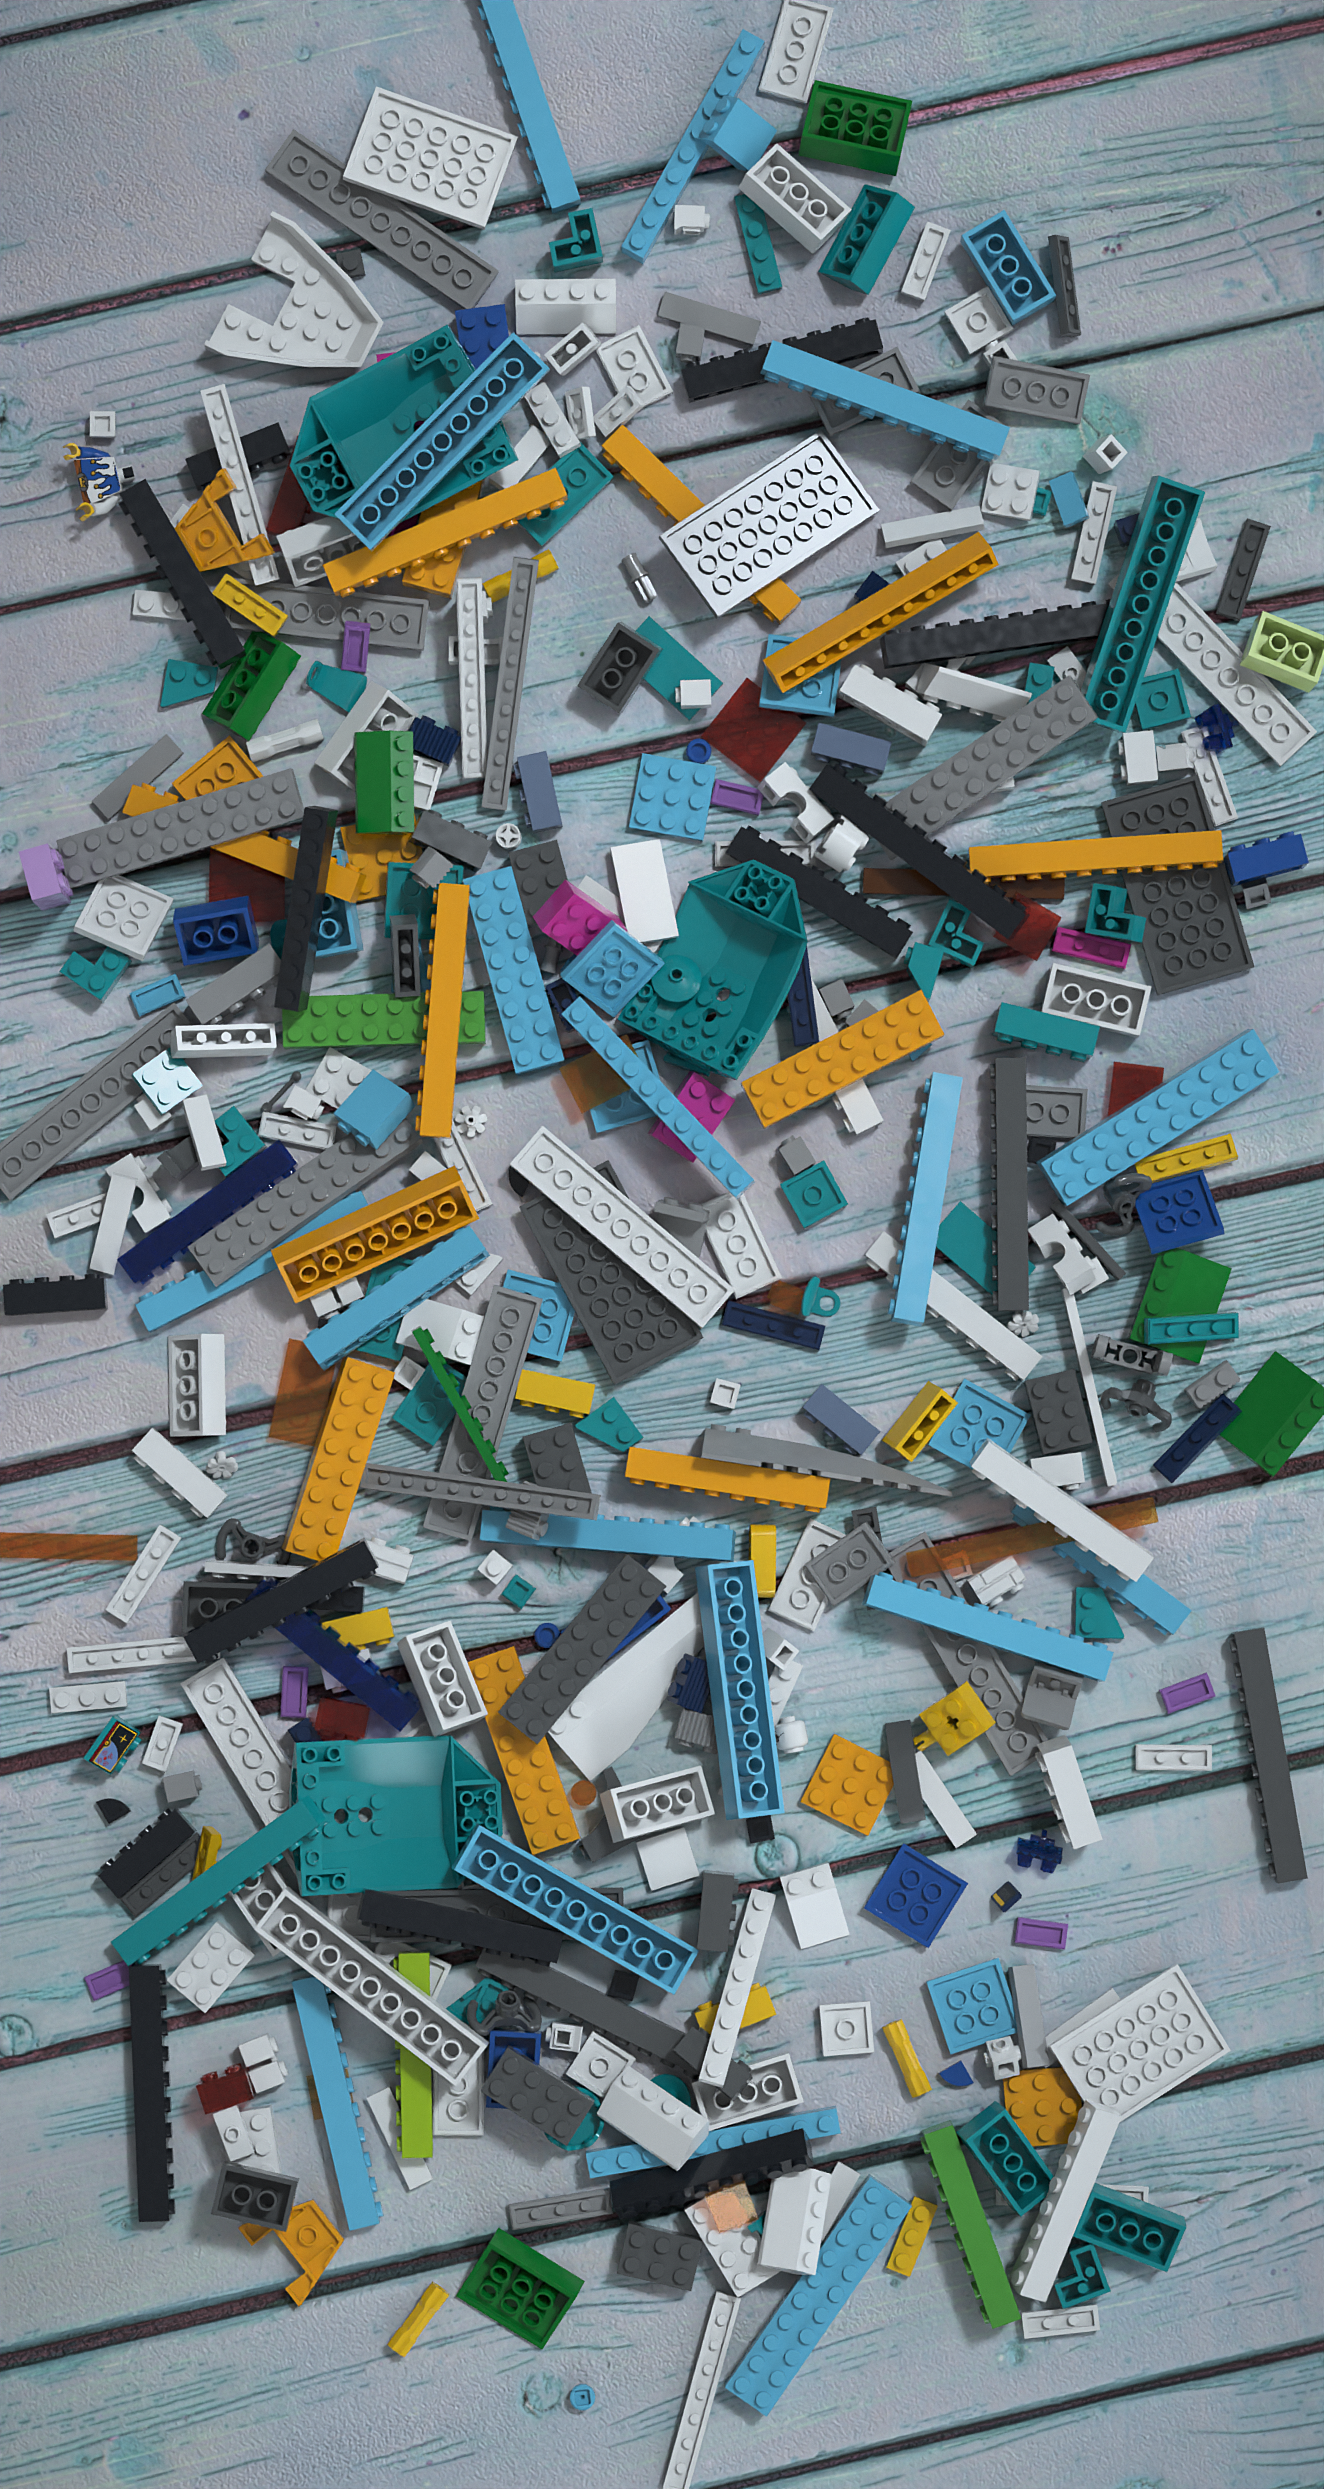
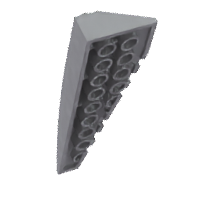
(806, 1459)

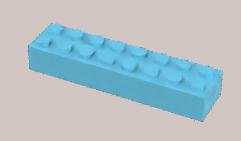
(514, 971)

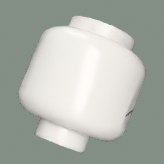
(791, 1735)

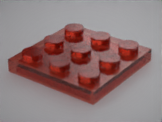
(752, 734)
(237, 878)

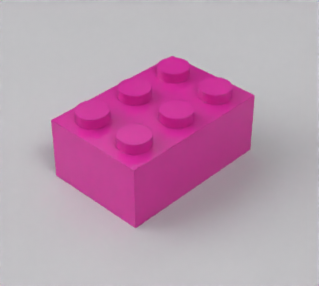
(573, 917)
(704, 1102)

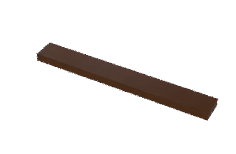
(914, 883)

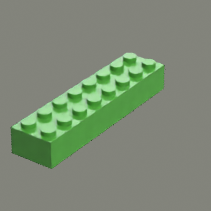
(374, 1021)
(972, 2227)

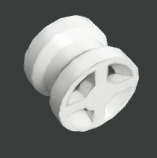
(506, 833)

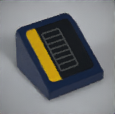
(1006, 1896)

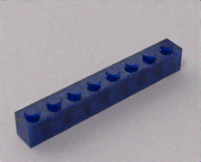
(207, 1212)
(346, 1664)

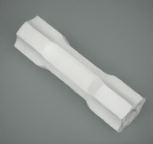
(266, 746)

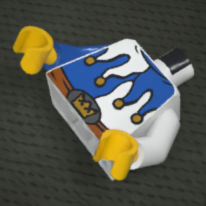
(98, 479)

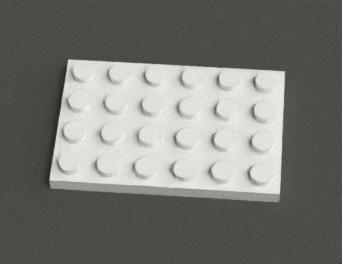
(430, 158)
(1141, 2045)

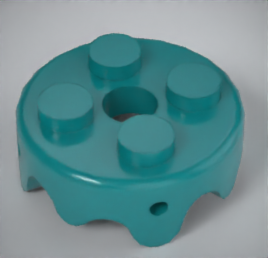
(588, 2130)

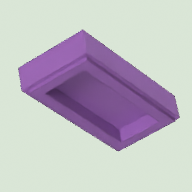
(355, 646)
(737, 797)
(294, 1691)
(1187, 1693)
(1041, 1933)
(108, 1980)

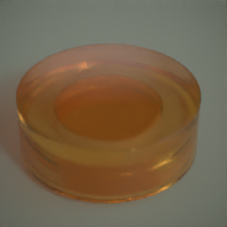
(583, 1792)

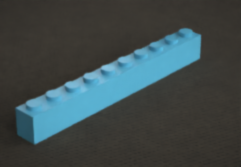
(530, 104)
(690, 149)
(658, 1097)
(926, 1199)
(199, 1290)
(618, 1536)
(987, 1627)
(336, 2103)
(634, 2157)

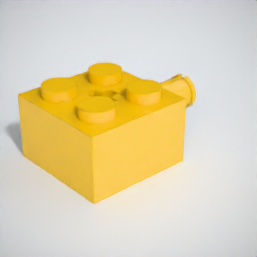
(954, 1720)

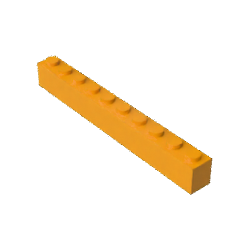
(679, 502)
(446, 532)
(880, 612)
(257, 848)
(1098, 855)
(444, 1010)

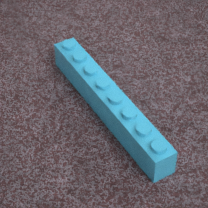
(396, 1297)
(1144, 1594)

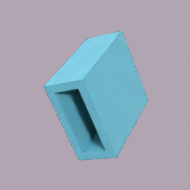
(737, 133)
(374, 1110)

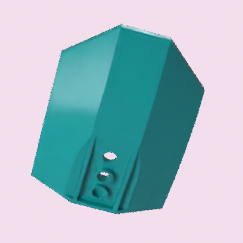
(374, 412)
(744, 938)
(421, 1804)

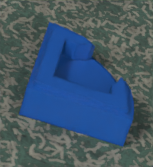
(956, 2075)

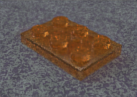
(593, 1080)

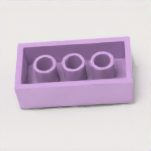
(45, 876)

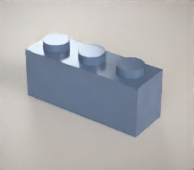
(850, 749)
(538, 792)
(840, 1420)

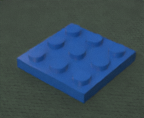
(1178, 1212)
(915, 1895)

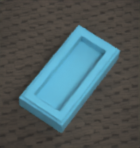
(1069, 499)
(157, 995)

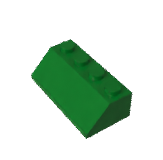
(252, 685)
(384, 782)

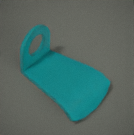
(337, 685)
(812, 1297)

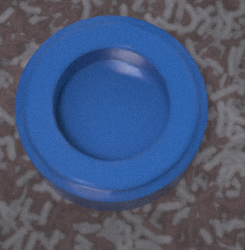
(698, 751)
(546, 1635)

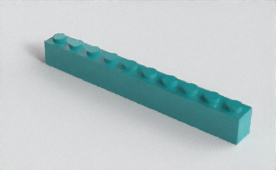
(218, 1880)

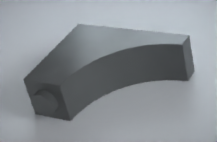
(182, 1157)
(599, 1841)

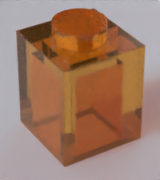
(786, 1297)

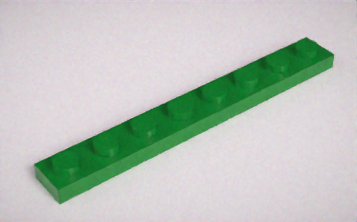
(460, 1404)

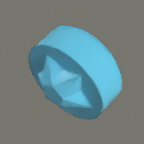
(582, 2396)

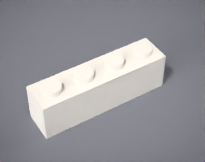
(223, 1040)
(180, 1473)

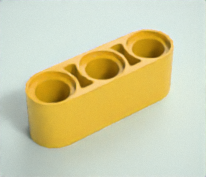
(763, 1553)

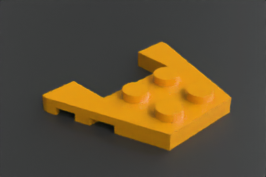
(209, 535)
(309, 2239)

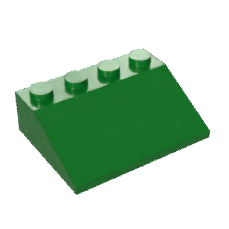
(855, 128)
(1179, 1287)
(1276, 1413)
(520, 2288)

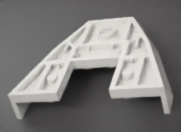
(322, 319)

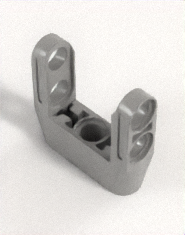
(1161, 1365)

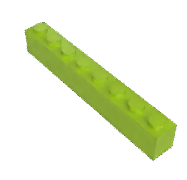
(415, 2074)

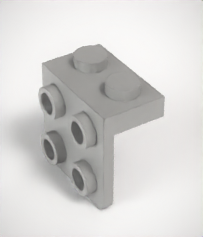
(683, 1222)
(1051, 1696)

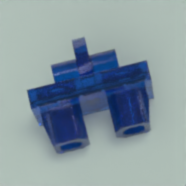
(1219, 727)
(1039, 1848)

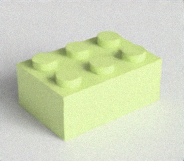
(1284, 652)

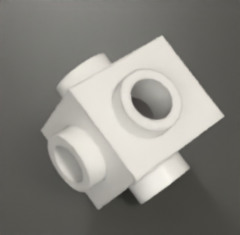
(1002, 2057)

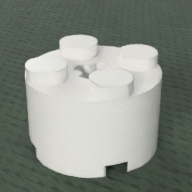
(841, 844)

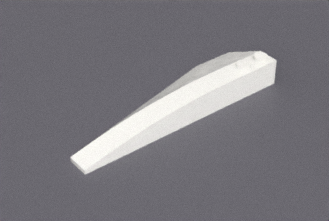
(628, 1693)

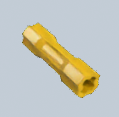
(499, 586)
(906, 2057)
(418, 2319)

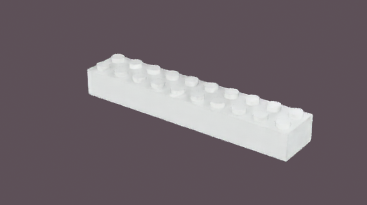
(371, 1986)

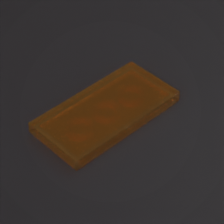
(301, 1396)

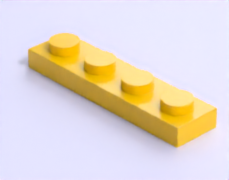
(1188, 1159)

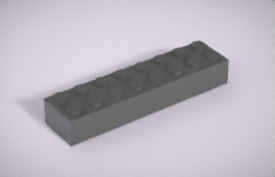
(582, 1649)

